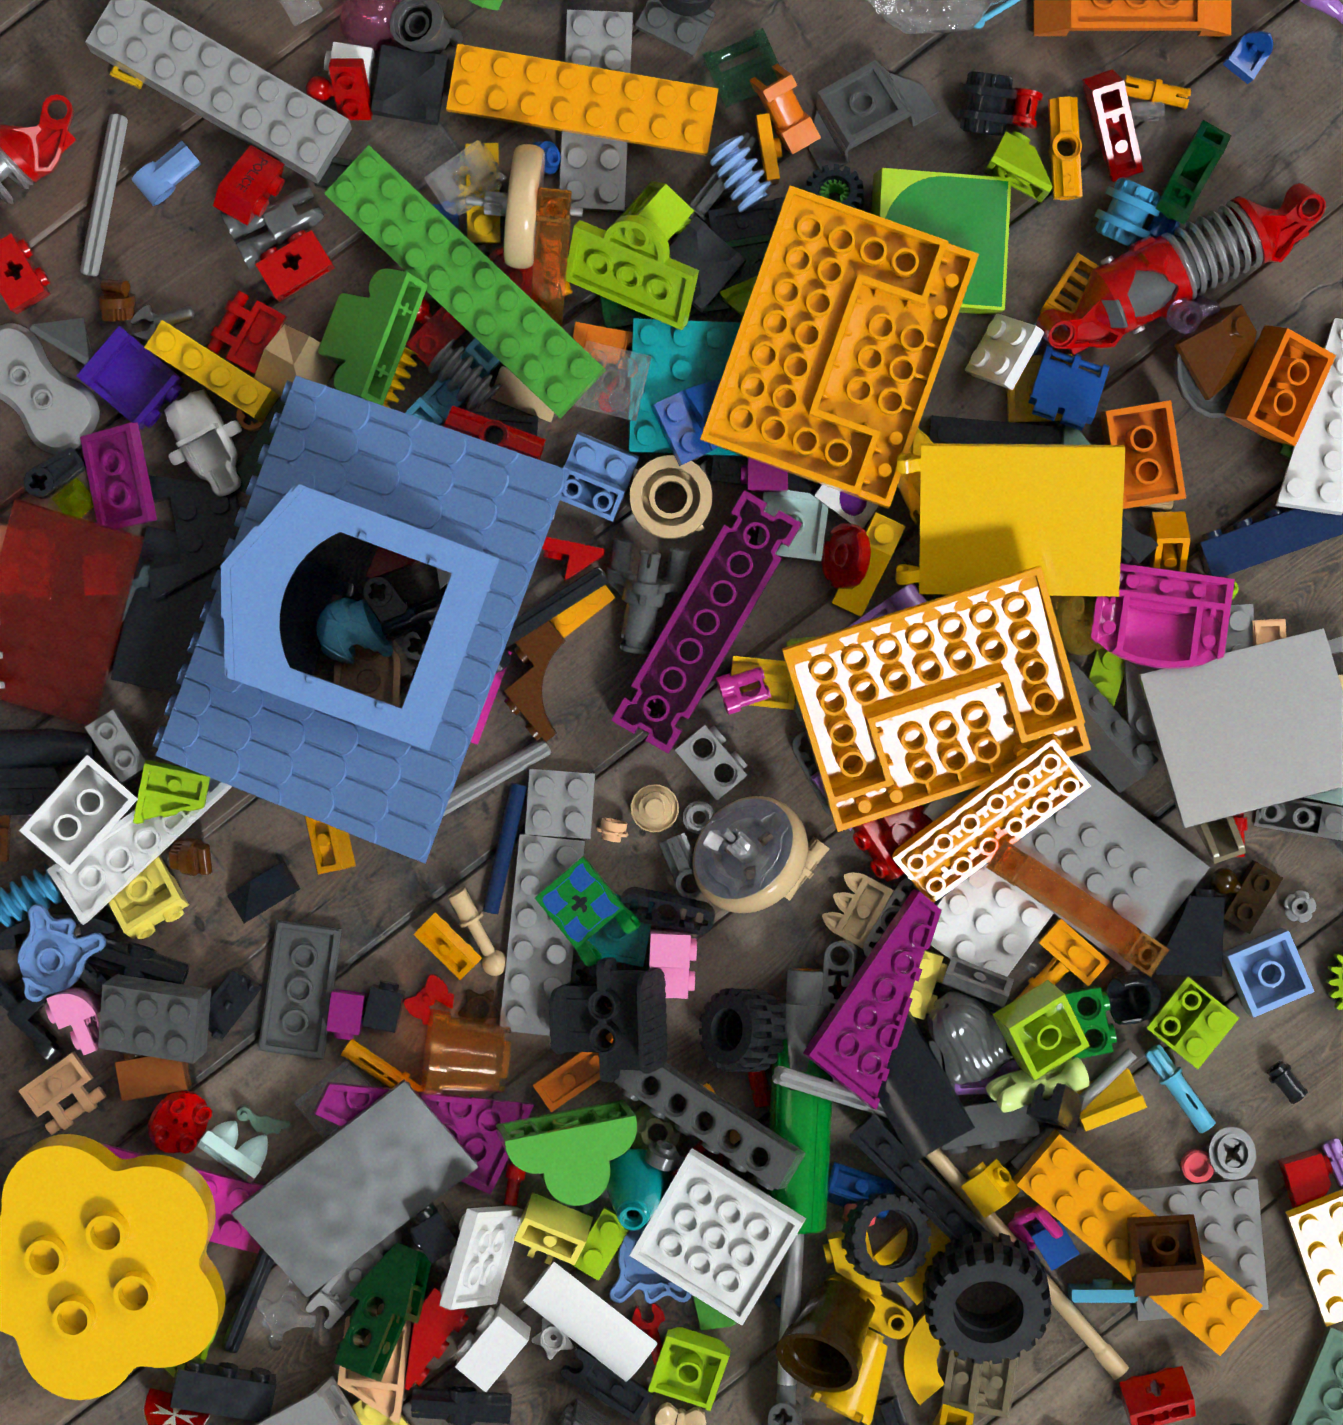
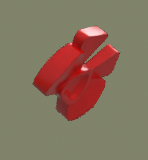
(433, 990)

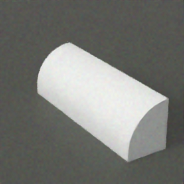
(590, 1321)

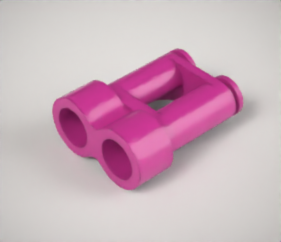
(731, 694)

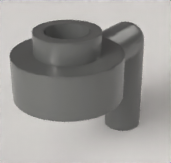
(663, 1156)

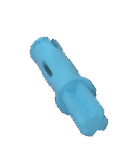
(1179, 1088)

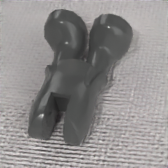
(280, 222)

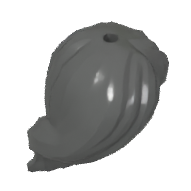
(967, 1038)

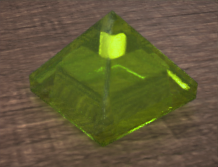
(74, 499)

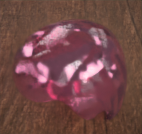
(367, 22)

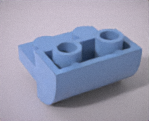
(597, 476)

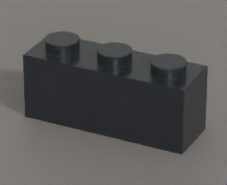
(223, 1390)

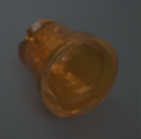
(463, 1055)

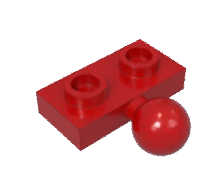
(347, 86)
(435, 332)

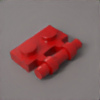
(258, 330)

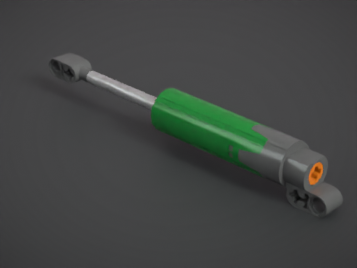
(807, 1125)

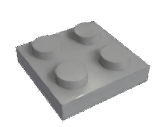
(560, 803)

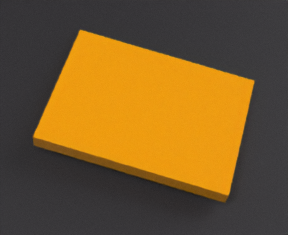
(839, 346)
(935, 697)

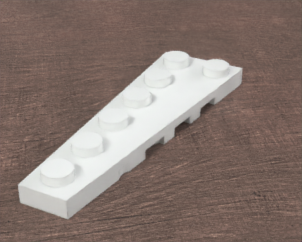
(1316, 464)
(123, 856)

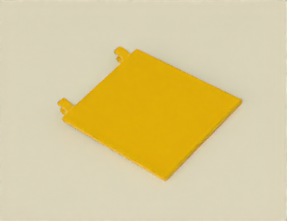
(1016, 509)

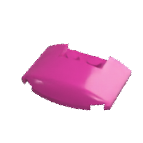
(1165, 617)

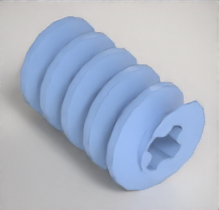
(740, 173)

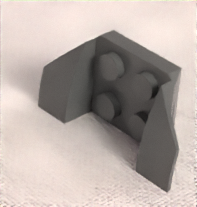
(862, 108)

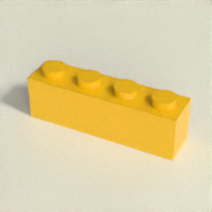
(212, 371)

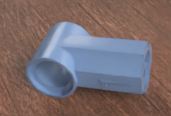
(159, 178)

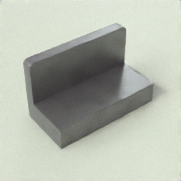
(980, 983)

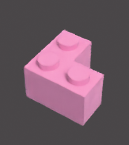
(672, 954)

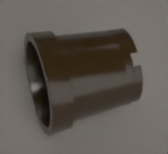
(827, 1338)

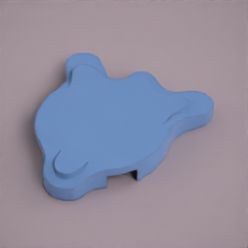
(52, 954)
(637, 1276)

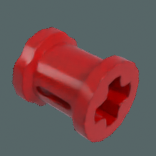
(1026, 107)

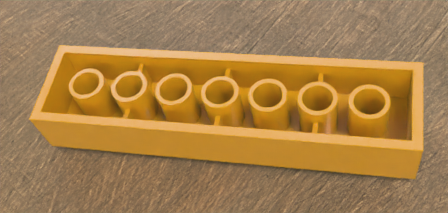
(1097, 1212)

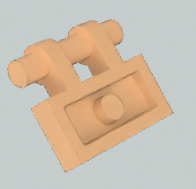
(55, 1085)

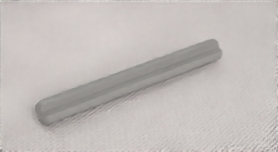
(103, 195)
(497, 774)
(820, 1088)

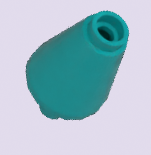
(635, 1188)

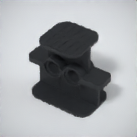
(635, 1019)

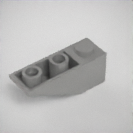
(1303, 818)

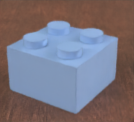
(1267, 972)

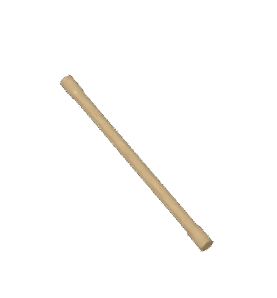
(1103, 1352)

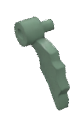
(261, 1123)

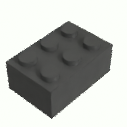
(154, 1018)

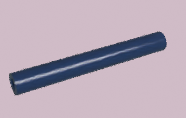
(504, 848)

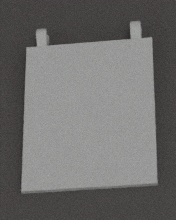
(1250, 727)

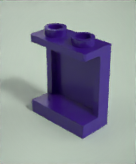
(131, 378)

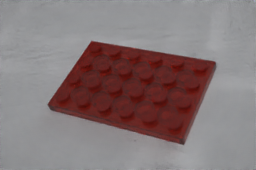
(61, 608)

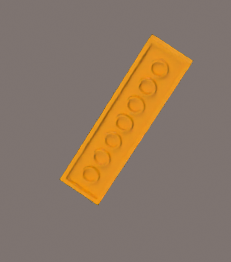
(582, 99)

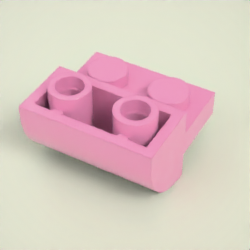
(79, 1009)

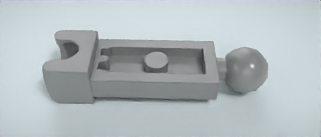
(336, 1291)

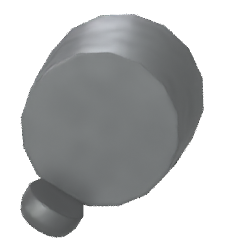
(423, 26)

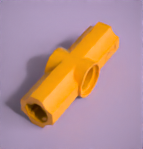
(1065, 127)

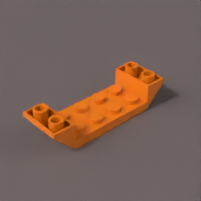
(1062, 16)

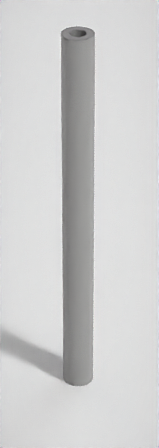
(1088, 1094)

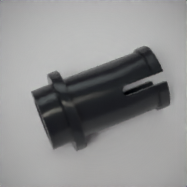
(1287, 1082)

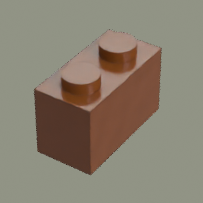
(150, 1076)

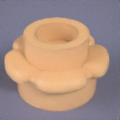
(612, 829)

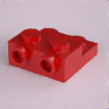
(886, 835)

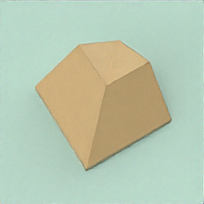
(292, 355)

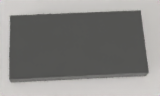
(300, 989)

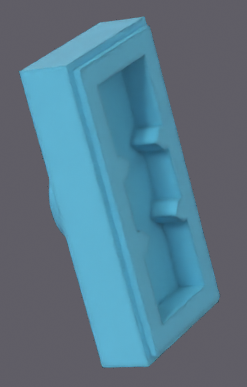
(1101, 1292)

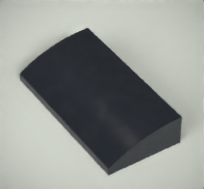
(921, 1097)

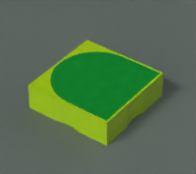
(960, 209)

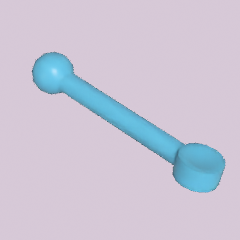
(994, 12)

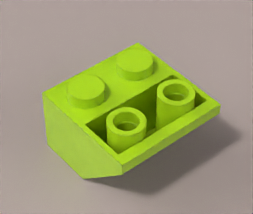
(1192, 1022)

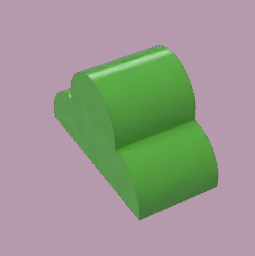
(571, 1148)

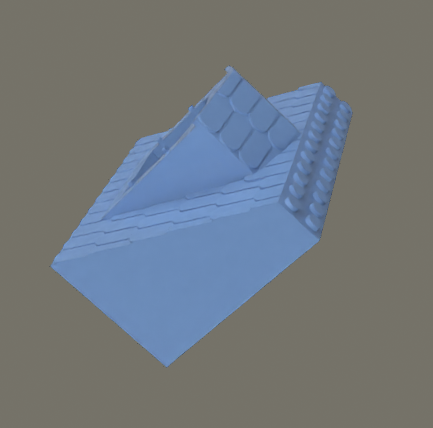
(405, 489)

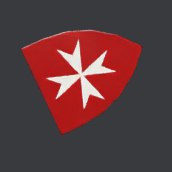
(158, 1411)

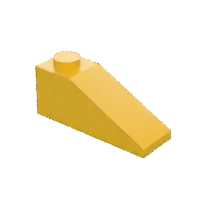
(883, 539)

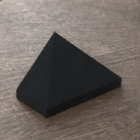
(263, 892)

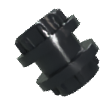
(986, 103)

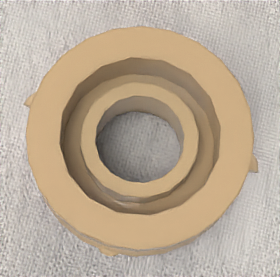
(677, 524)

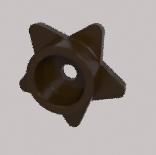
(484, 999)

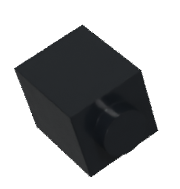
(384, 1006)

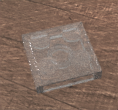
(620, 386)

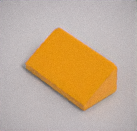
(330, 847)

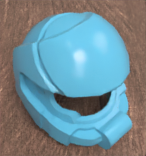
(347, 624)

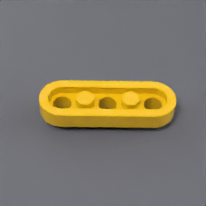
(884, 1311)

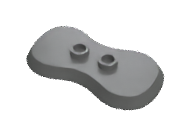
(49, 404)

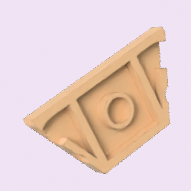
(387, 1394)

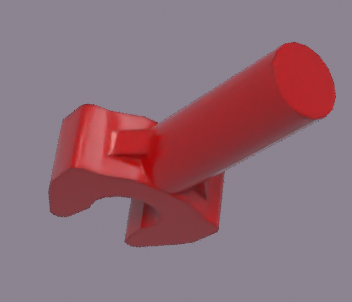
(651, 1327)

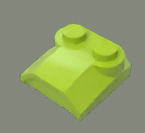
(690, 1367)

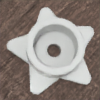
(552, 1346)

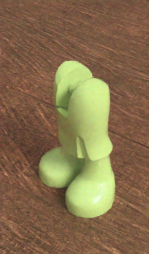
(1018, 1088)

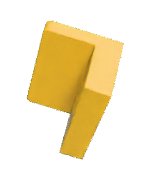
(1114, 1102)

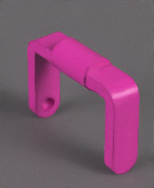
(1029, 1214)

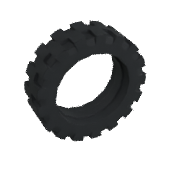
(916, 1244)

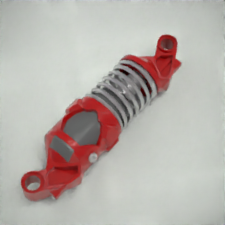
(1167, 268)

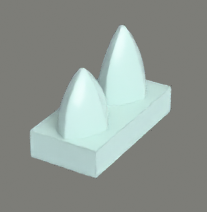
(245, 1160)

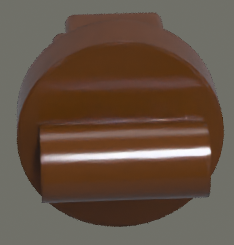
(116, 302)
(190, 857)

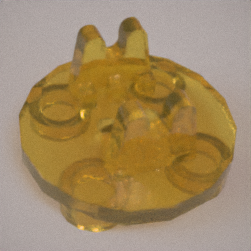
(1076, 624)

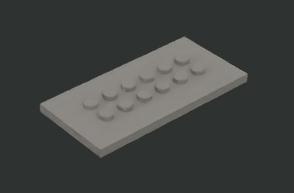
(1109, 855)

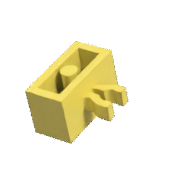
(553, 1229)

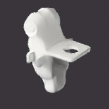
(204, 441)

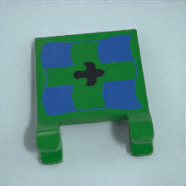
(582, 905)

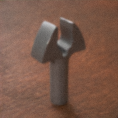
(171, 318)

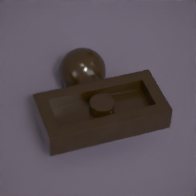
(1248, 896)

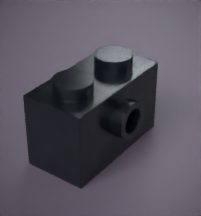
(435, 1231)

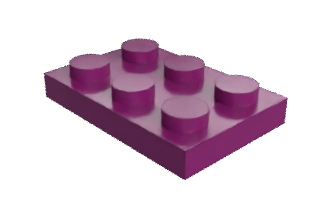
(118, 477)

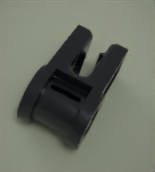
(58, 469)

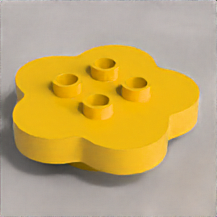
(105, 1264)

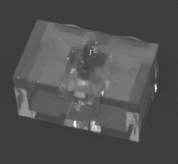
(448, 179)

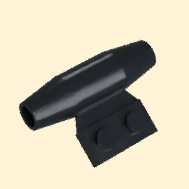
(29, 765)

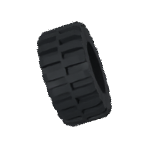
(989, 1335)

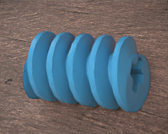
(20, 899)

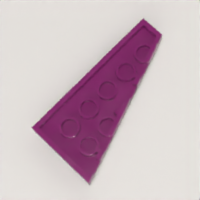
(873, 1009)
(467, 1118)

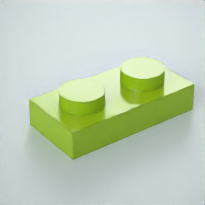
(1107, 674)
(601, 1244)

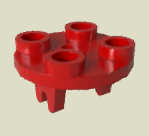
(174, 1135)

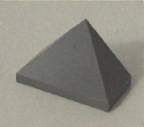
(68, 336)

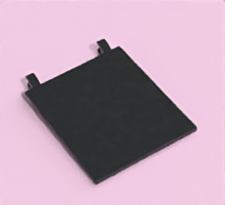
(160, 631)

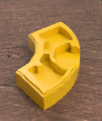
(921, 1361)

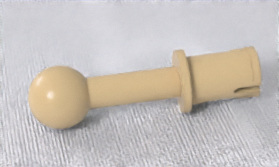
(494, 960)

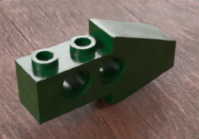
(399, 1283)

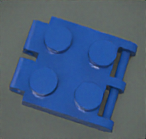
(1067, 389)

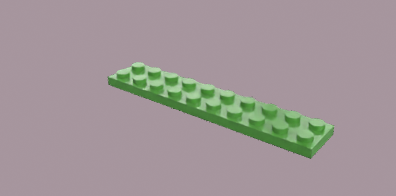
(465, 281)

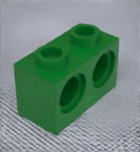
(1094, 1019)

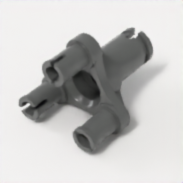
(644, 591)

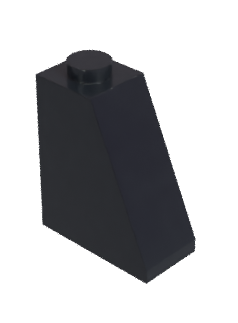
(1196, 937)

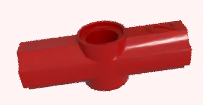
(477, 426)

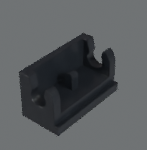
(231, 1002)
(1060, 1112)

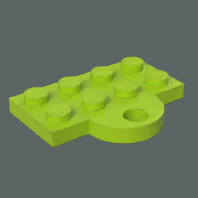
(632, 269)

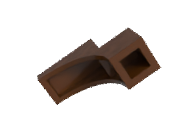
(526, 692)

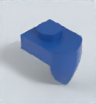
(1249, 55)

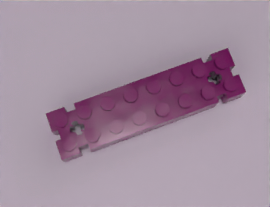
(706, 622)

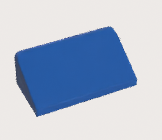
(851, 1185)

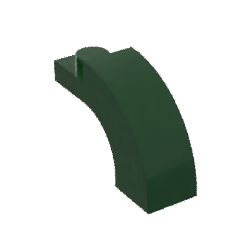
(1192, 172)

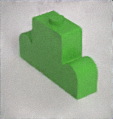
(371, 333)

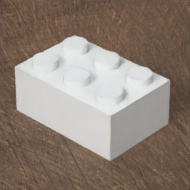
(78, 814)

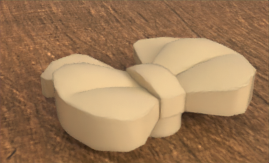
(669, 1415)

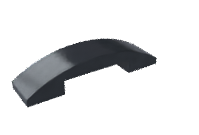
(12, 938)

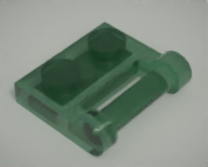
(734, 82)

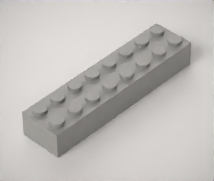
(219, 86)

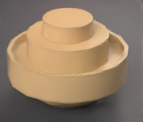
(654, 808)

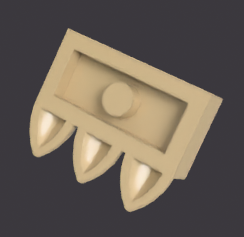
(859, 909)

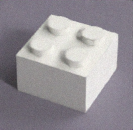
(492, 1347)

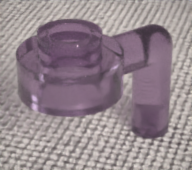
(1197, 308)

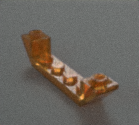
(551, 250)
(1078, 907)

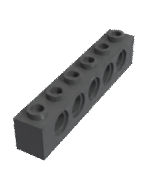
(782, 1155)

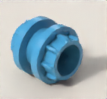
(1127, 212)

